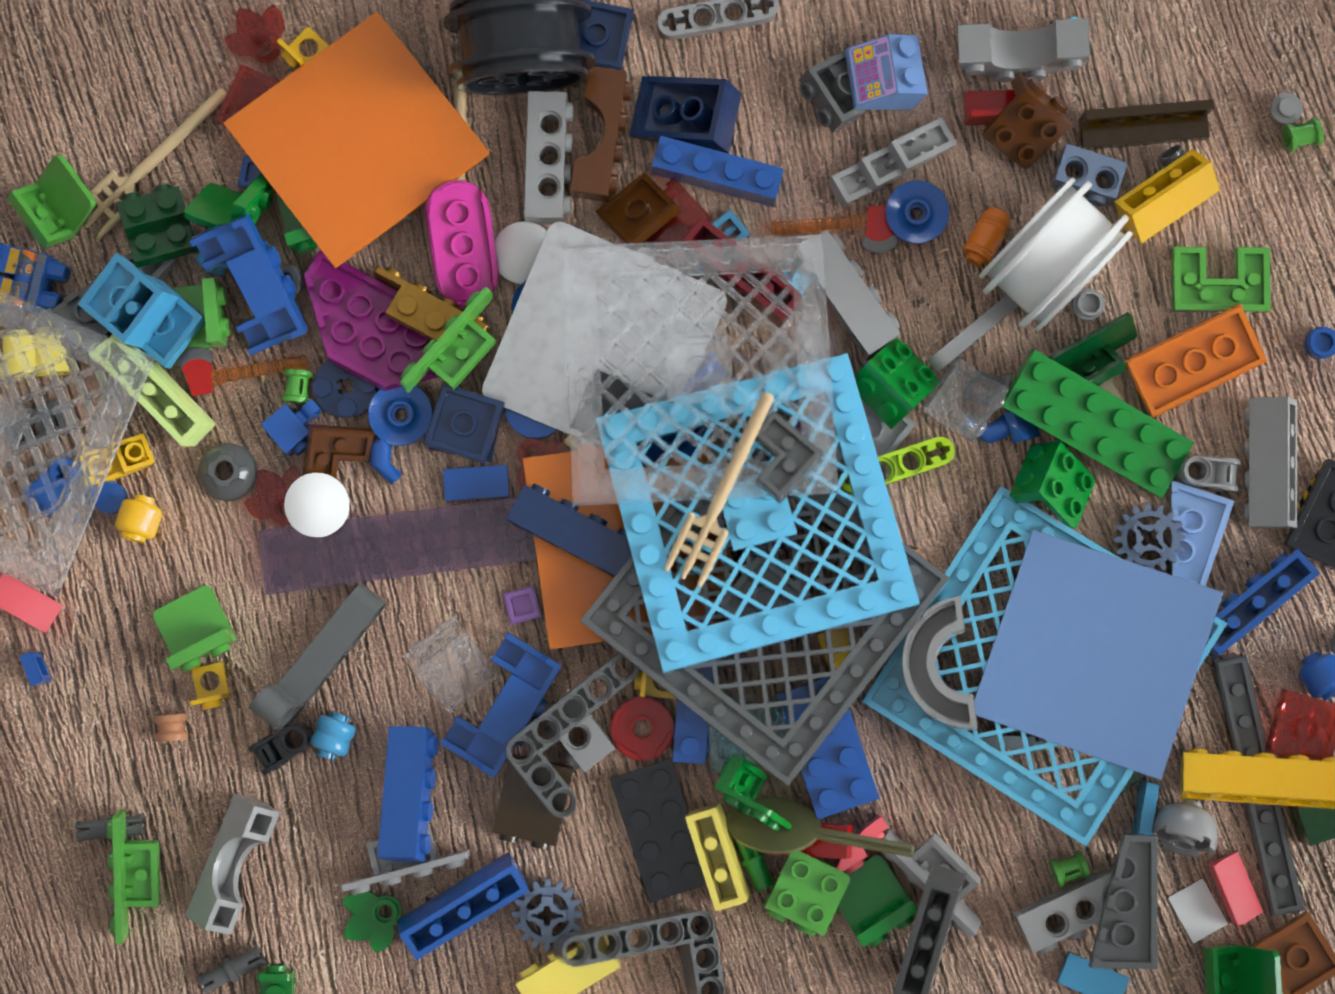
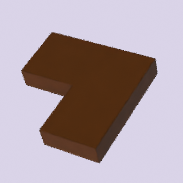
(334, 443)

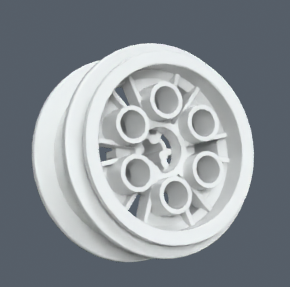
(1055, 255)

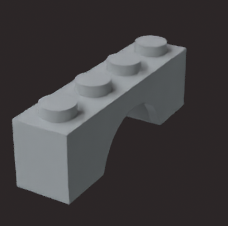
(217, 897)

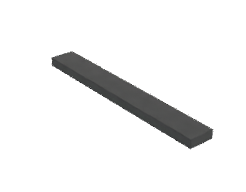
(1264, 820)

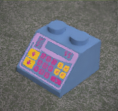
(886, 73)

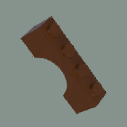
(594, 172)

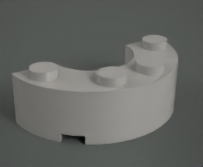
(1028, 52)
(920, 666)

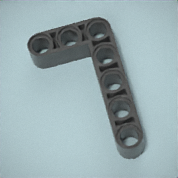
(284, 701)
(563, 724)
(651, 940)

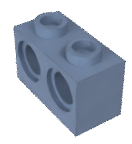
(1089, 167)

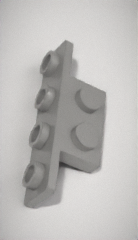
(919, 866)
(391, 872)

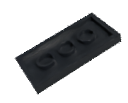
(658, 830)

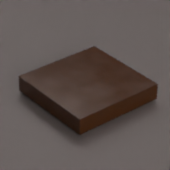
(638, 210)

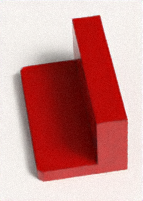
(984, 106)

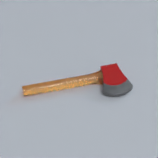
(877, 236)
(197, 368)

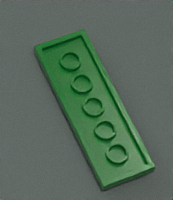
(1096, 423)

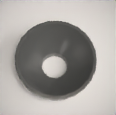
(239, 483)

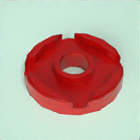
(632, 745)

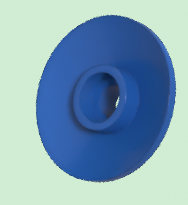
(922, 197)
(383, 417)

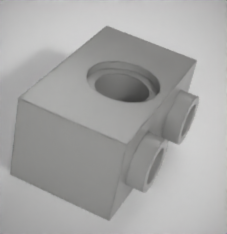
(597, 744)

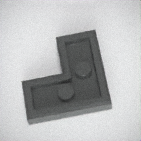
(792, 453)

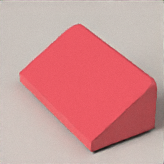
(1235, 888)

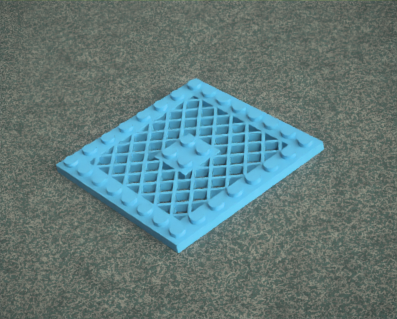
(762, 521)
(891, 698)

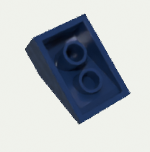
(686, 110)

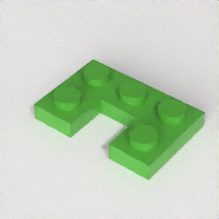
(1196, 293)

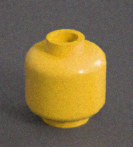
(138, 519)

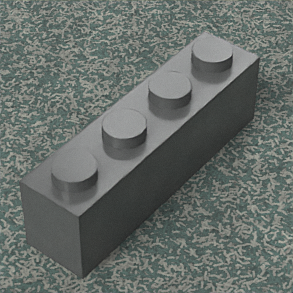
(930, 931)

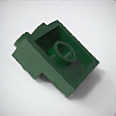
(156, 225)

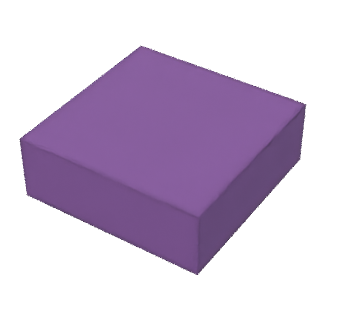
(522, 605)

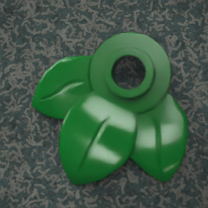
(368, 920)

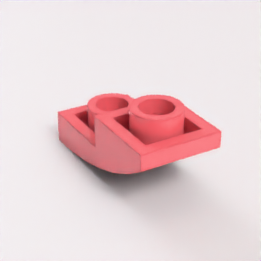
(27, 603)
(872, 828)

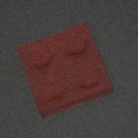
(1302, 727)

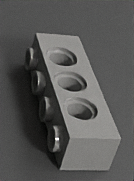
(541, 109)
(1033, 917)

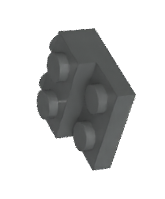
(830, 92)

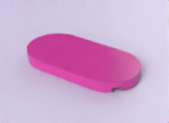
(461, 240)

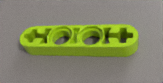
(896, 468)

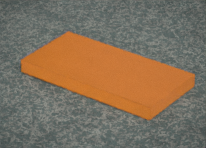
(1195, 361)

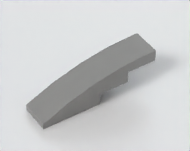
(892, 162)

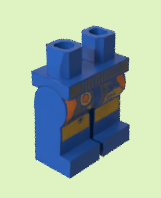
(32, 275)

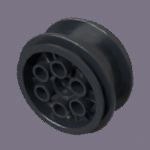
(518, 45)

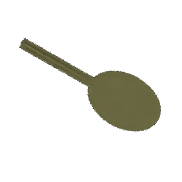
(803, 833)

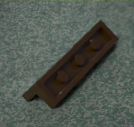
(1145, 124)

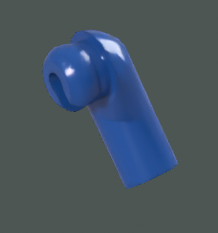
(995, 431)

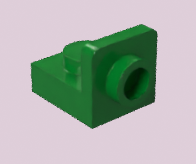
(276, 979)

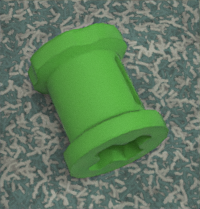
(1302, 134)
(296, 386)
(1069, 869)

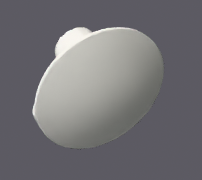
(517, 250)
(316, 505)

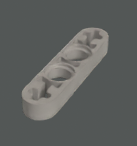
(719, 21)
(972, 333)

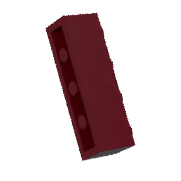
(706, 231)

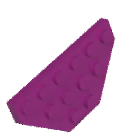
(355, 326)

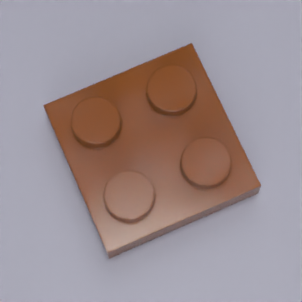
(1303, 954)

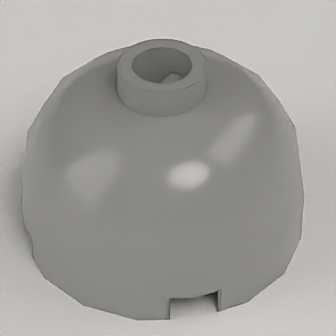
(1186, 829)

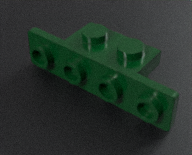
(1095, 353)

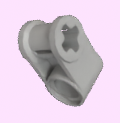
(1214, 473)

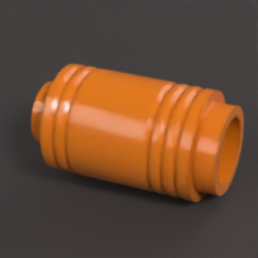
(986, 237)

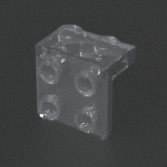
(964, 400)
(450, 664)

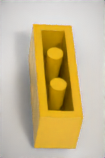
(1167, 195)

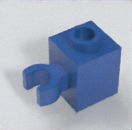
(291, 428)

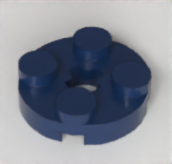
(347, 405)

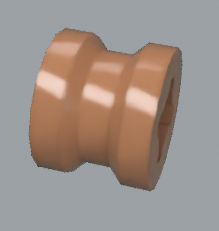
(171, 727)

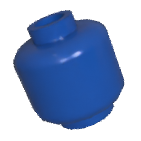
(1319, 675)

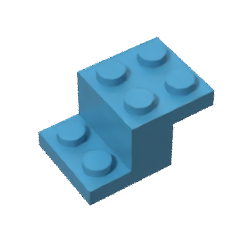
(142, 310)

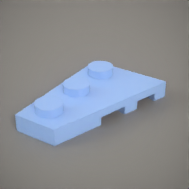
(1204, 523)

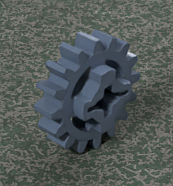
(1159, 527)
(531, 913)

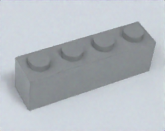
(854, 302)
(1271, 462)

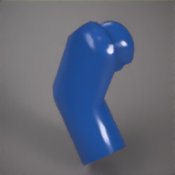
(380, 460)

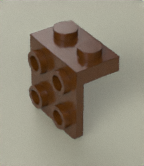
(1028, 123)

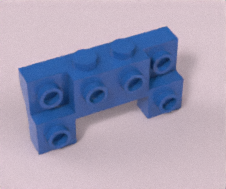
(259, 279)
(512, 710)

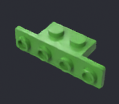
(457, 348)
(134, 874)

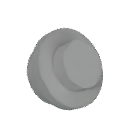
(1286, 108)
(1088, 304)

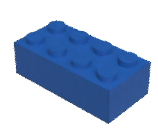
(838, 771)

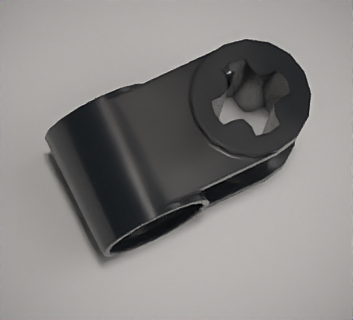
(277, 748)

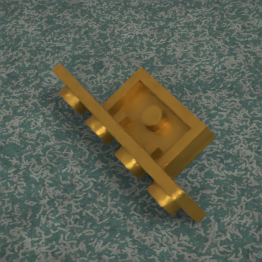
(417, 308)

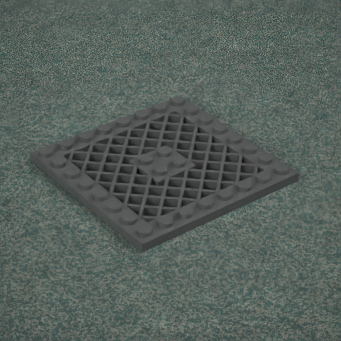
(778, 755)

